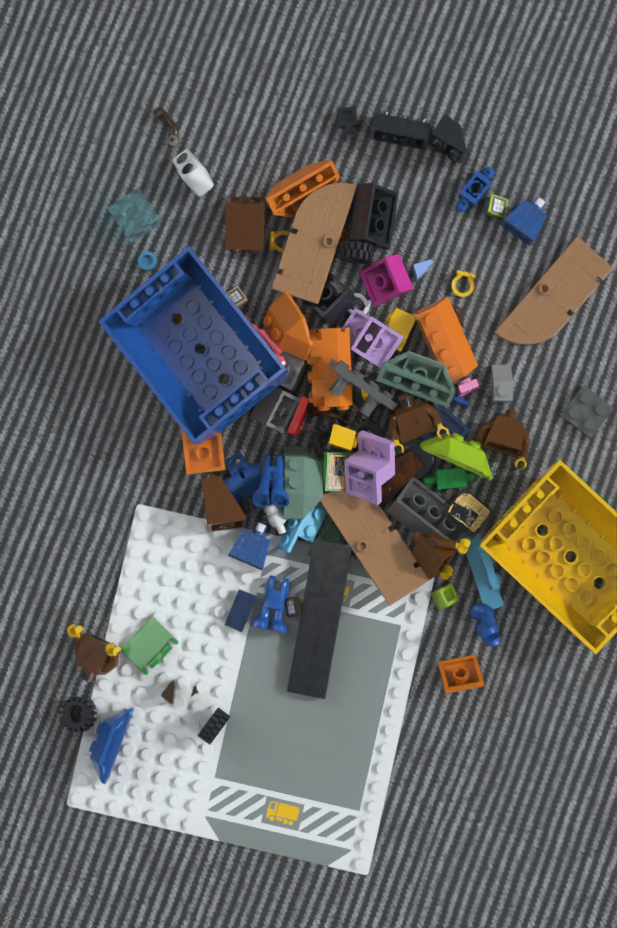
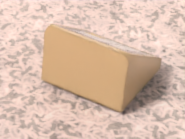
(237, 296)

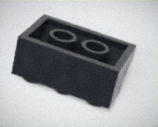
(400, 130)
(373, 215)

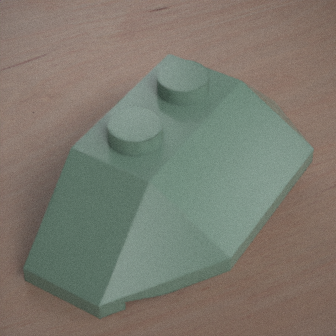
(418, 377)
(302, 482)

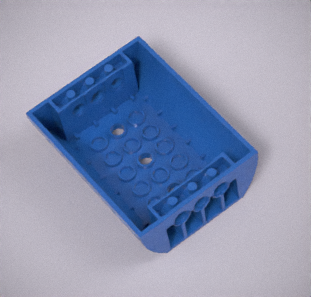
(167, 352)

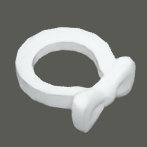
(367, 303)

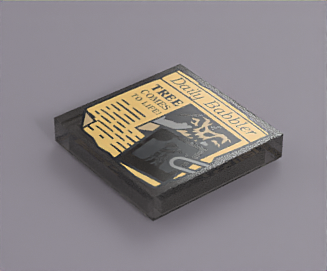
(467, 512)

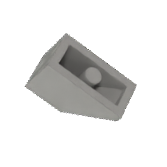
(501, 384)

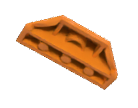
(290, 192)
(288, 326)

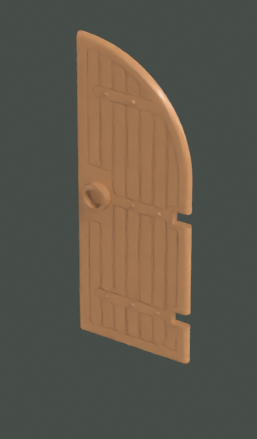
(311, 251)
(560, 289)
(378, 550)

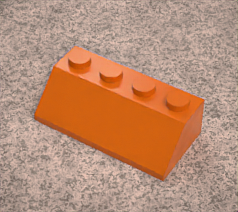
(446, 338)

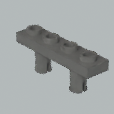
(347, 376)

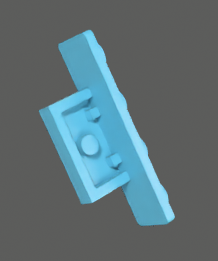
(305, 529)
(484, 574)

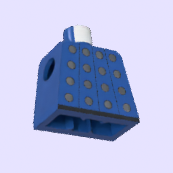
(526, 220)
(252, 547)

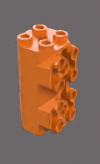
(329, 344)

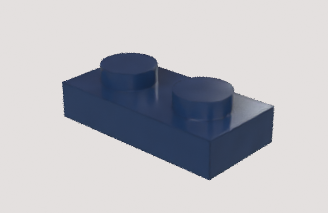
(240, 610)

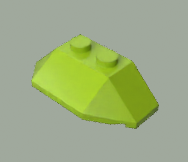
(459, 452)

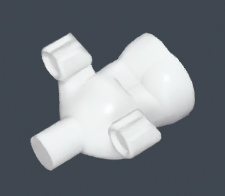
(275, 517)

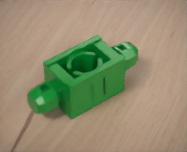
(450, 478)

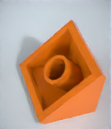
(460, 674)

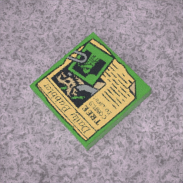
(335, 470)

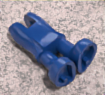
(271, 477)
(275, 601)
(488, 626)

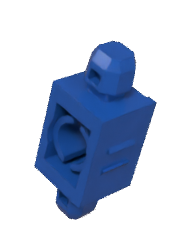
(465, 198)

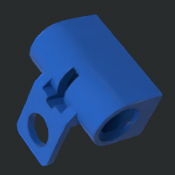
(243, 479)

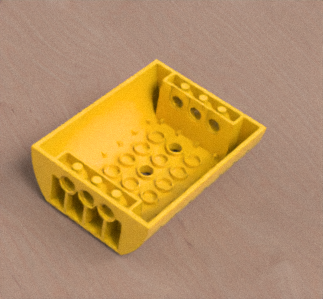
(576, 523)

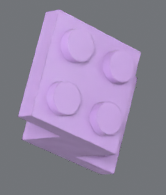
(371, 338)
(370, 467)

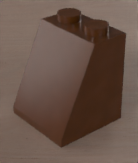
(245, 224)
(220, 506)

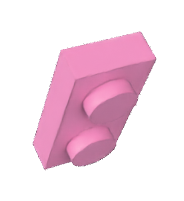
(466, 386)

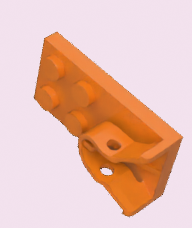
(203, 457)

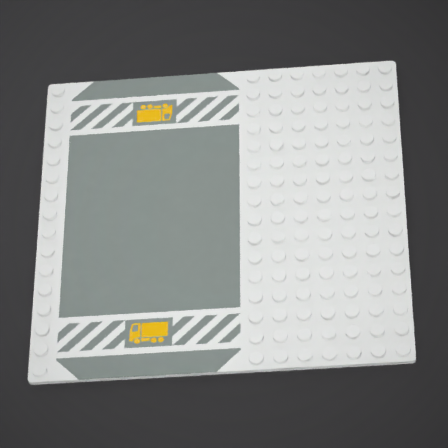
(286, 766)

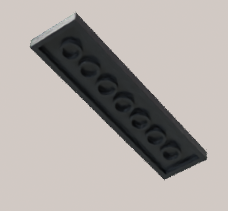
(319, 618)

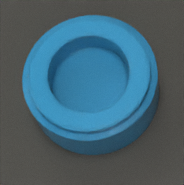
(147, 261)

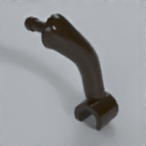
(173, 138)
(330, 414)

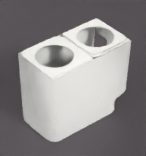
(198, 177)

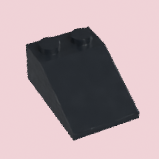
(334, 301)

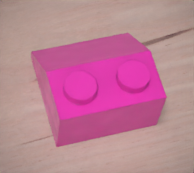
(386, 280)

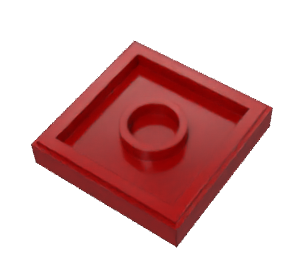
(299, 417)

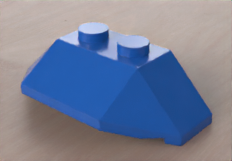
(108, 742)

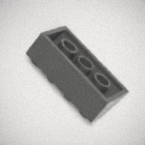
(422, 510)

